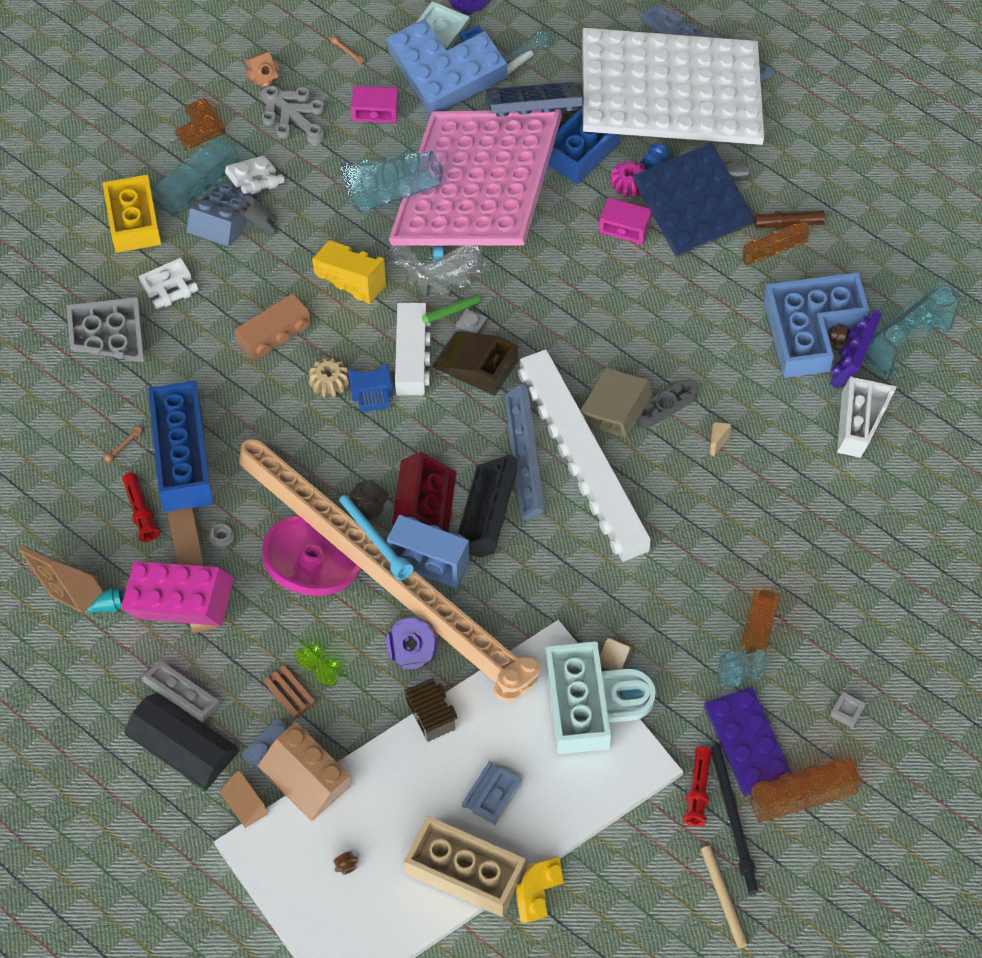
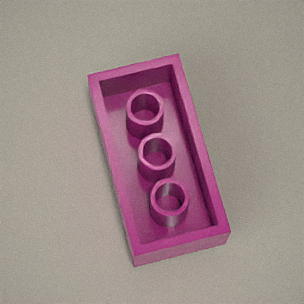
(177, 593)

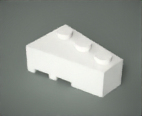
(860, 413)

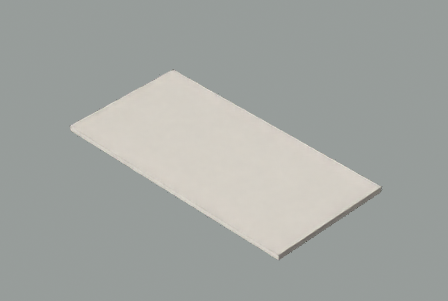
(404, 779)

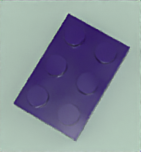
(855, 349)

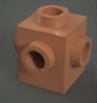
(255, 65)

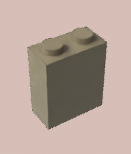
(616, 402)

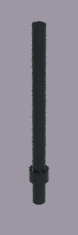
(746, 865)

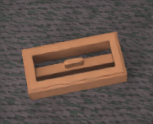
(277, 676)

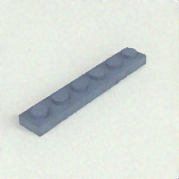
(524, 449)

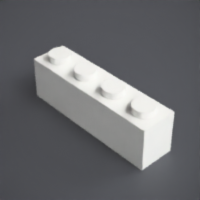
(411, 350)

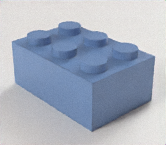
(430, 550)

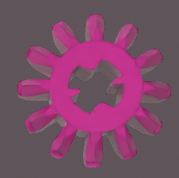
(623, 180)

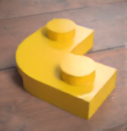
(531, 894)

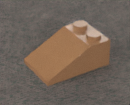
(63, 581)

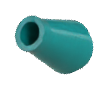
(108, 601)

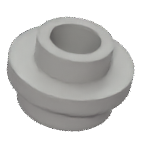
(219, 530)

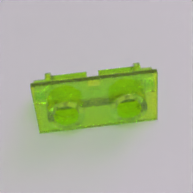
(327, 669)

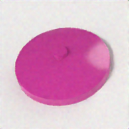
(305, 559)

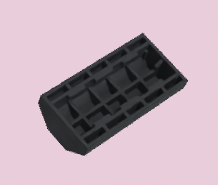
(488, 504)
(180, 740)

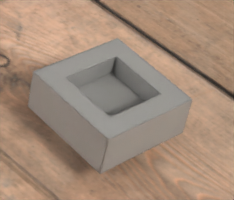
(471, 322)
(848, 710)

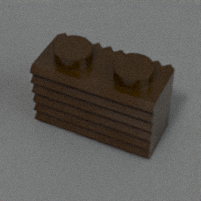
(430, 709)

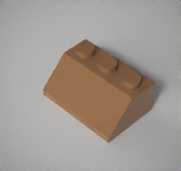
(304, 771)

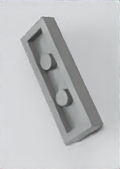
(181, 691)

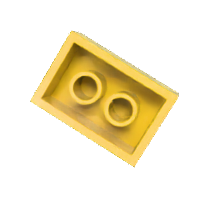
(131, 213)

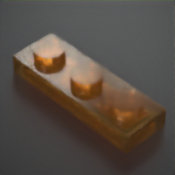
(775, 243)

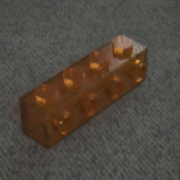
(804, 790)

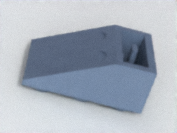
(218, 215)

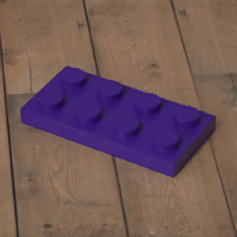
(746, 739)

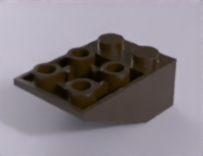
(478, 360)

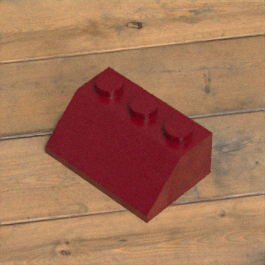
(425, 491)

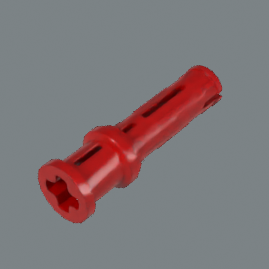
(142, 515)
(697, 796)

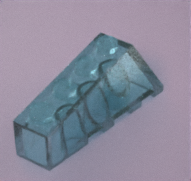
(391, 179)

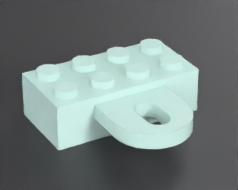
(587, 698)

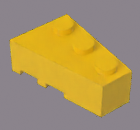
(351, 271)

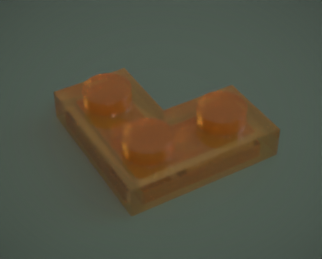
(204, 125)

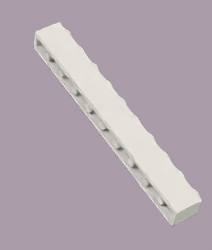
(584, 456)

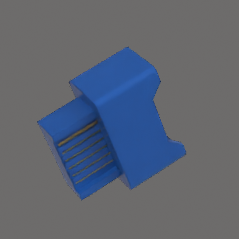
(371, 388)

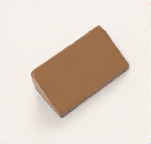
(243, 800)

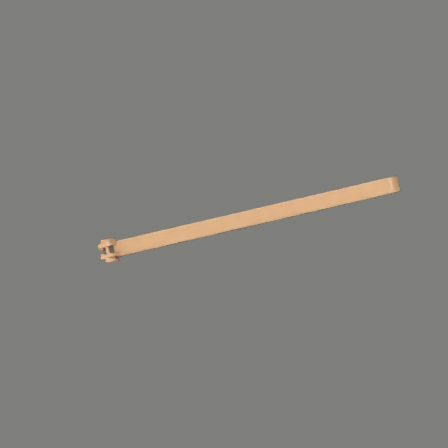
(510, 674)

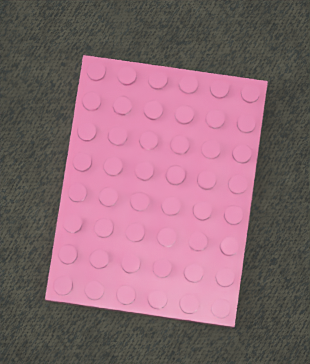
(487, 179)

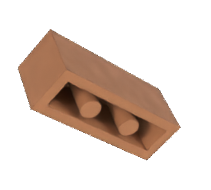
(273, 327)

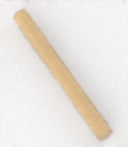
(724, 897)

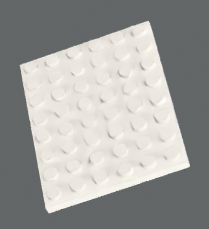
(671, 86)

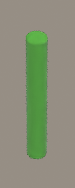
(450, 309)

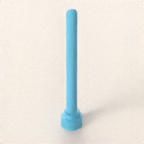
(400, 567)

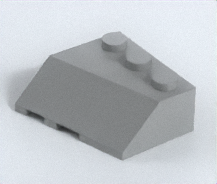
(107, 328)

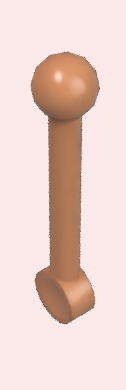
(335, 40)
(137, 431)

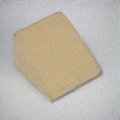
(719, 436)
(614, 655)

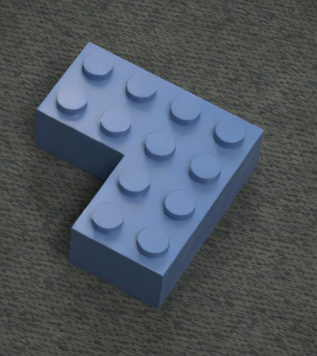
(444, 76)
(804, 313)

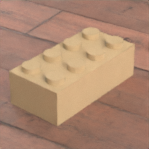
(465, 866)

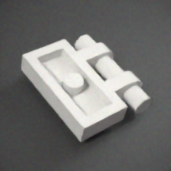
(254, 175)
(167, 277)

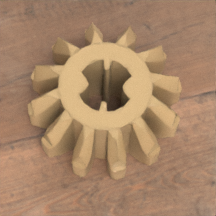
(328, 377)

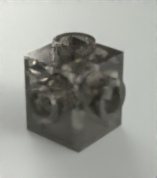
(369, 498)

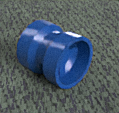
(656, 155)

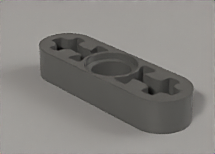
(671, 394)

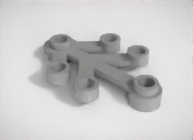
(274, 96)

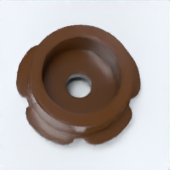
(838, 334)
(345, 863)

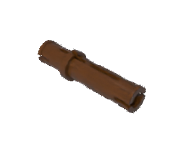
(778, 220)

